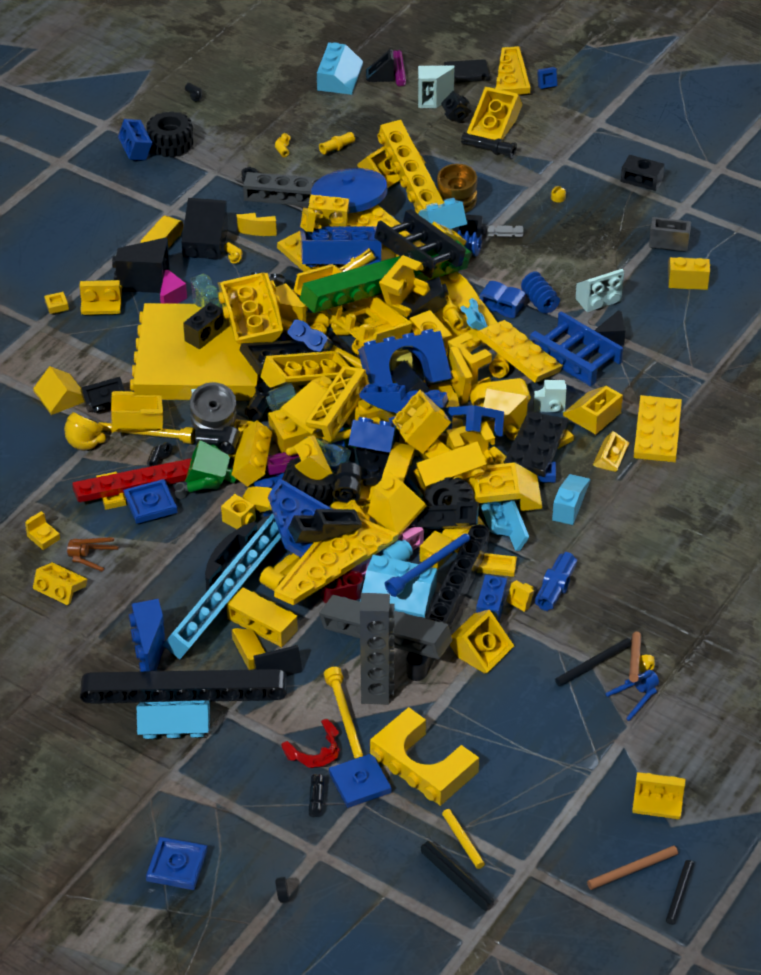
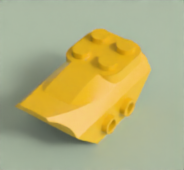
(251, 308)

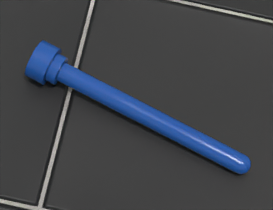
(396, 584)

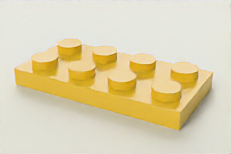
(519, 351)
(657, 428)

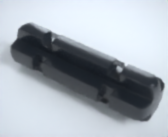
(316, 795)

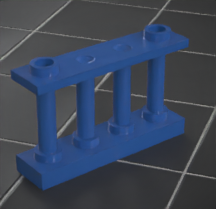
(574, 363)

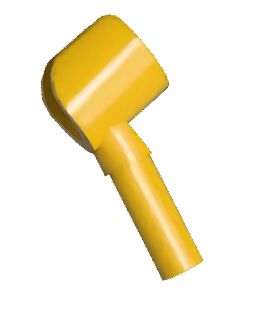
(513, 431)

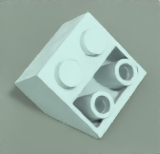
(434, 85)
(600, 290)

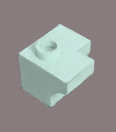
(550, 397)

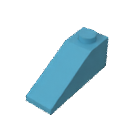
(569, 499)

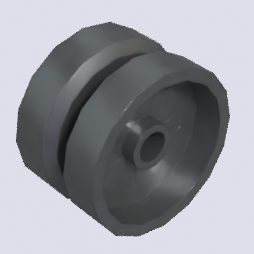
(213, 406)

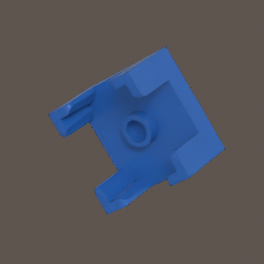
(474, 416)

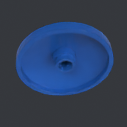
(360, 185)

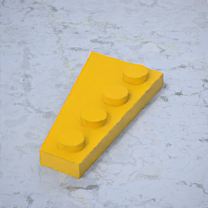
(512, 72)

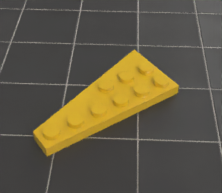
(331, 559)

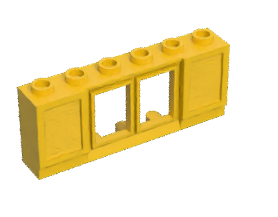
(387, 323)

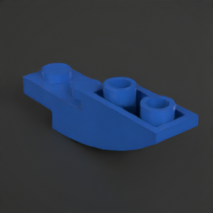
(394, 396)

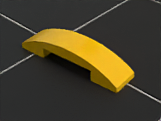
(399, 460)

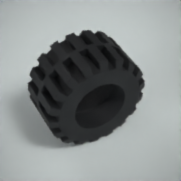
(170, 133)
(318, 489)

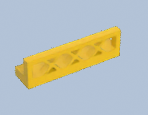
(344, 402)

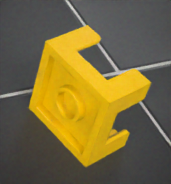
(401, 282)
(473, 361)
(460, 437)

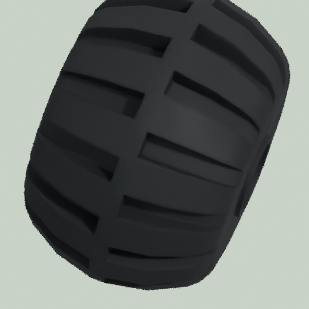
(449, 492)

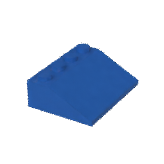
(337, 244)

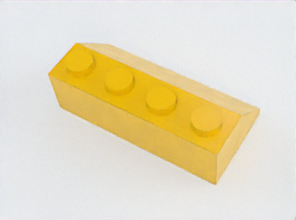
(301, 368)

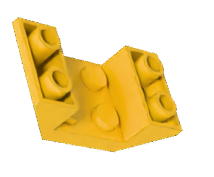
(505, 483)

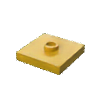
(461, 375)

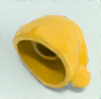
(82, 432)

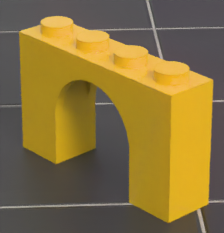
(436, 780)

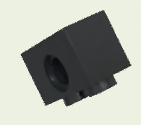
(642, 172)

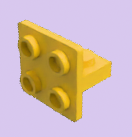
(100, 297)
(658, 795)

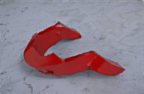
(324, 757)

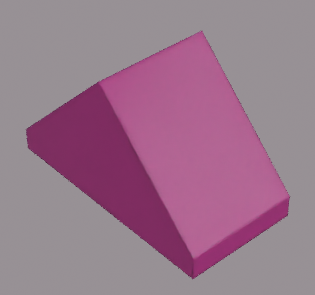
(173, 289)

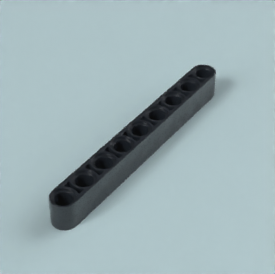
(452, 593)
(183, 686)

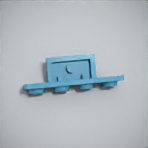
(506, 520)

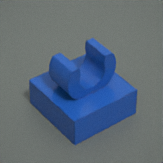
(547, 77)

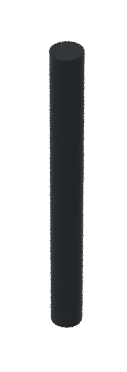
(592, 662)

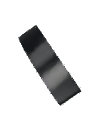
(447, 516)
(226, 549)

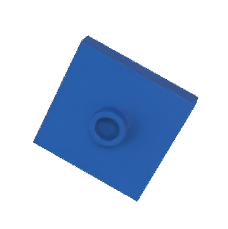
(150, 501)
(359, 780)
(176, 863)

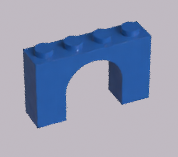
(427, 347)

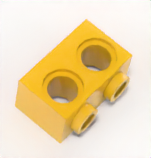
(332, 208)

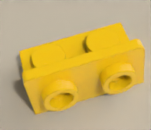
(58, 582)

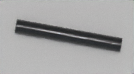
(680, 892)

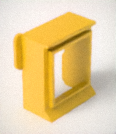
(136, 411)

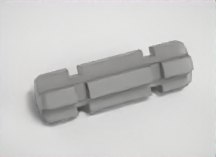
(504, 231)

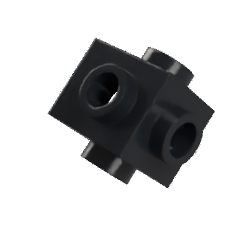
(456, 107)

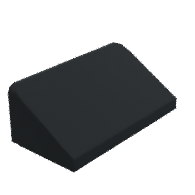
(284, 659)

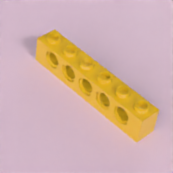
(408, 165)

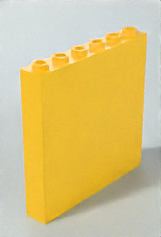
(173, 367)

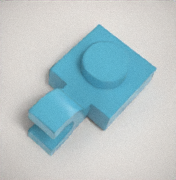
(474, 317)

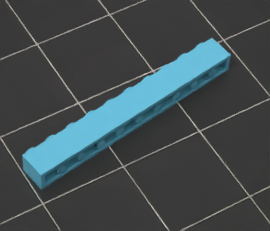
(223, 589)

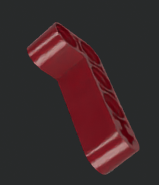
(347, 585)

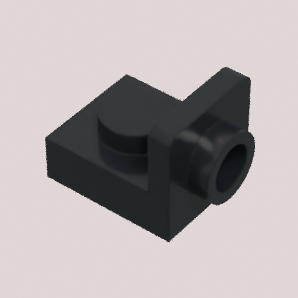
(474, 224)

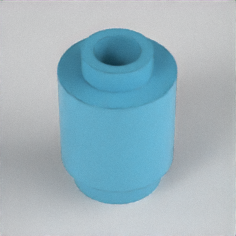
(398, 550)

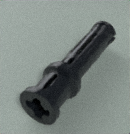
(496, 146)

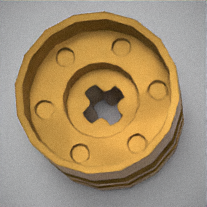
(460, 183)

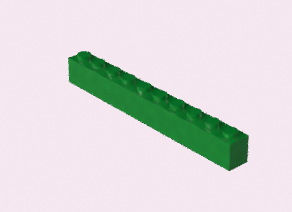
(362, 283)

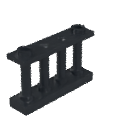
(428, 234)

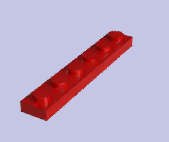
(115, 483)

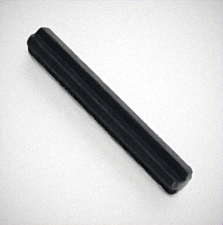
(458, 876)

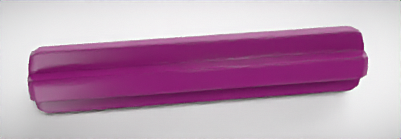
(399, 68)

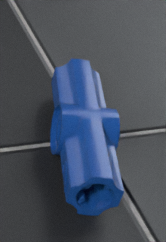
(556, 581)

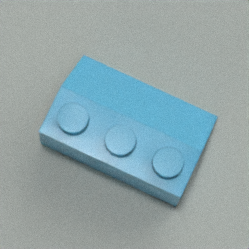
(338, 69)
(416, 594)
(173, 718)

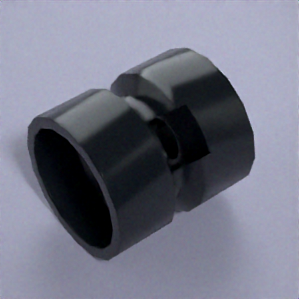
(348, 482)

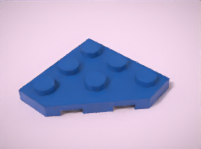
(287, 502)

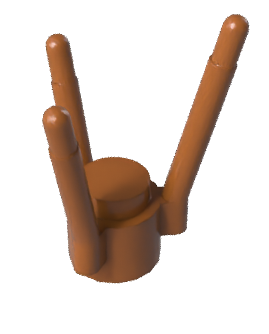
(80, 547)

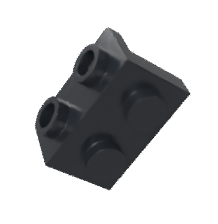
(98, 395)

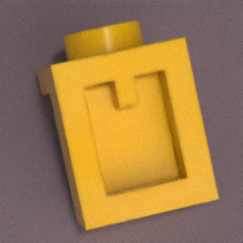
(40, 531)

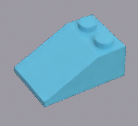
(449, 214)

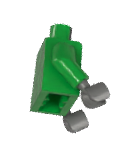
(206, 469)

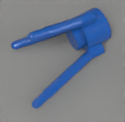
(646, 683)

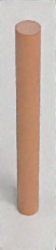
(635, 657)
(632, 867)

